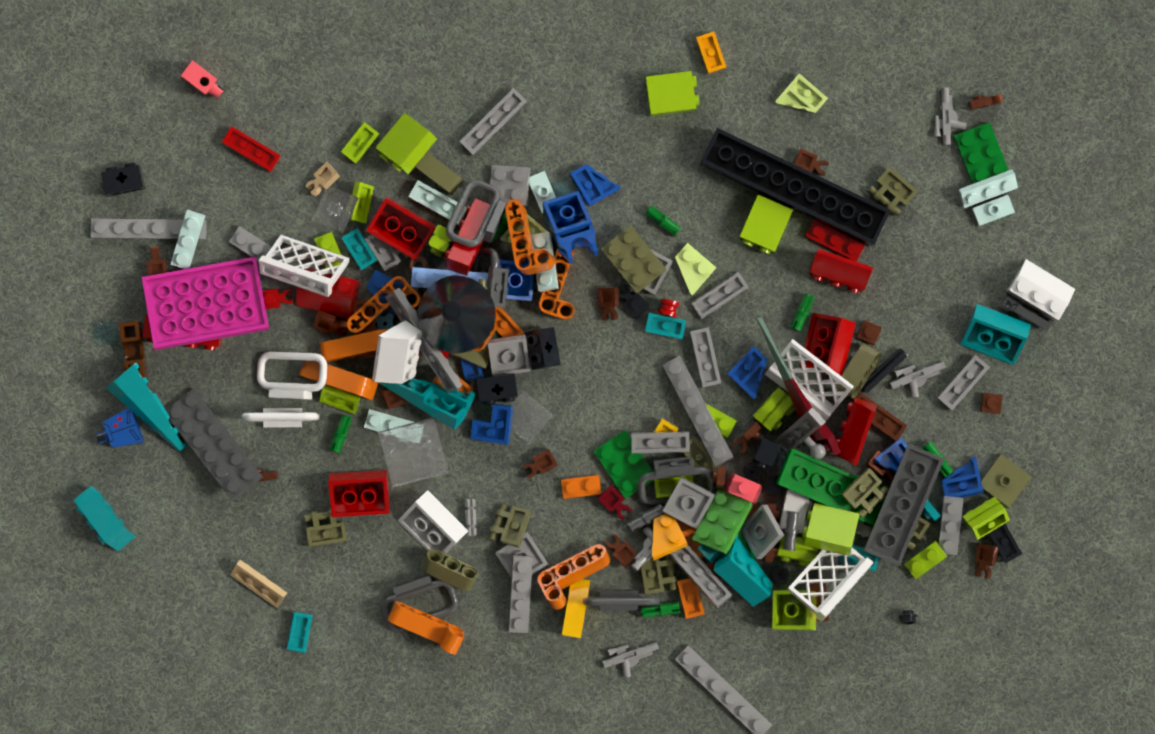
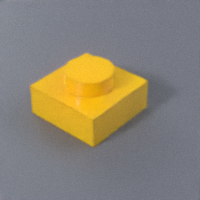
(665, 426)

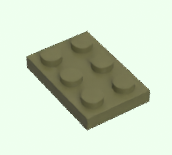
(633, 259)

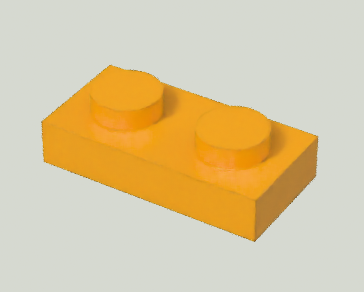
(711, 52)

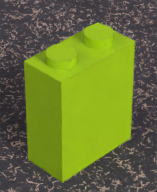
(672, 93)
(405, 144)
(765, 224)
(831, 529)

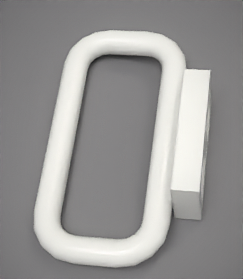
(291, 390)
(280, 417)

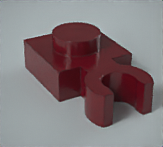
(612, 500)

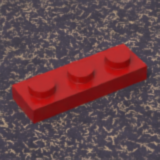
(251, 149)
(834, 240)

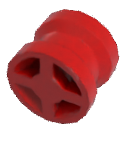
(668, 308)

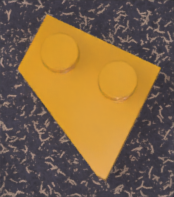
(666, 536)

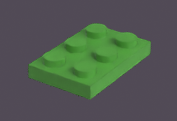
(722, 521)

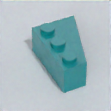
(103, 519)
(743, 573)

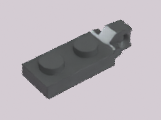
(1025, 312)

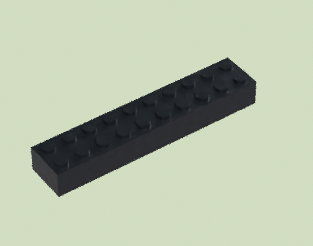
(795, 187)

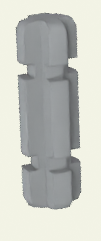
(470, 515)

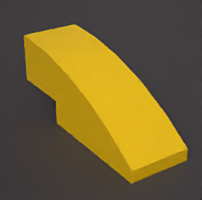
(575, 609)

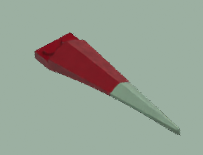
(823, 434)

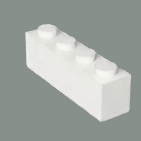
(797, 503)

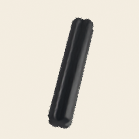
(884, 369)

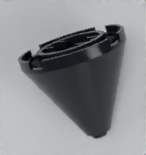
(456, 314)

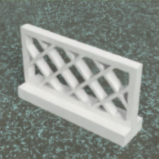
(296, 274)
(816, 399)
(838, 592)

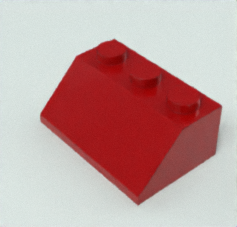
(401, 228)
(840, 271)
(340, 301)
(829, 341)
(855, 430)
(359, 493)

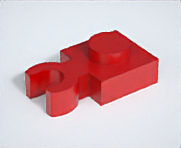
(273, 298)

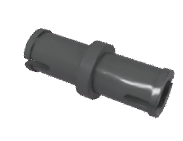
(645, 518)
(791, 530)

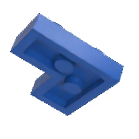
(498, 429)

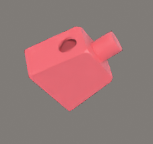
(195, 73)
(742, 488)

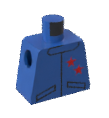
(121, 430)

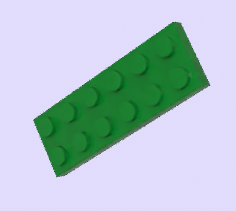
(821, 483)

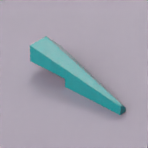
(135, 394)
(434, 400)

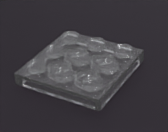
(413, 452)

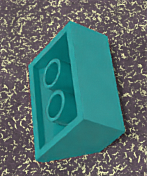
(995, 334)

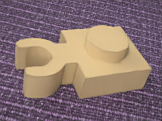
(324, 178)

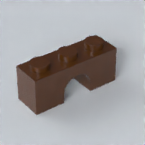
(133, 343)

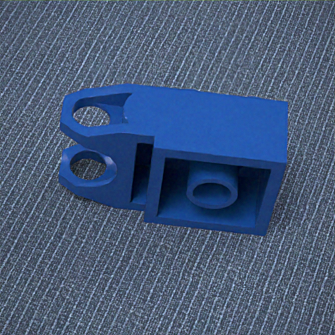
(570, 224)

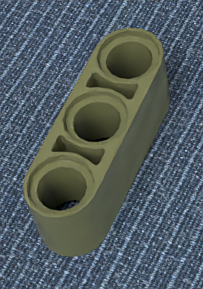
(439, 173)
(860, 369)
(449, 570)

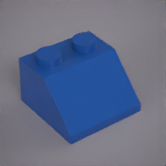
(519, 285)

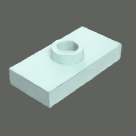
(541, 188)
(993, 210)

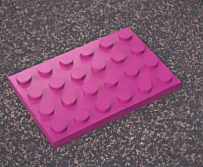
(205, 303)

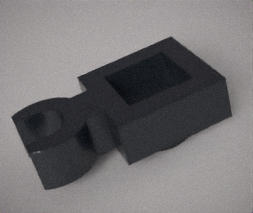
(634, 303)

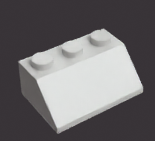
(1041, 290)
(397, 354)
(432, 524)

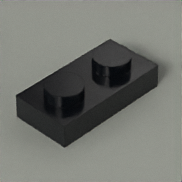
(1005, 542)

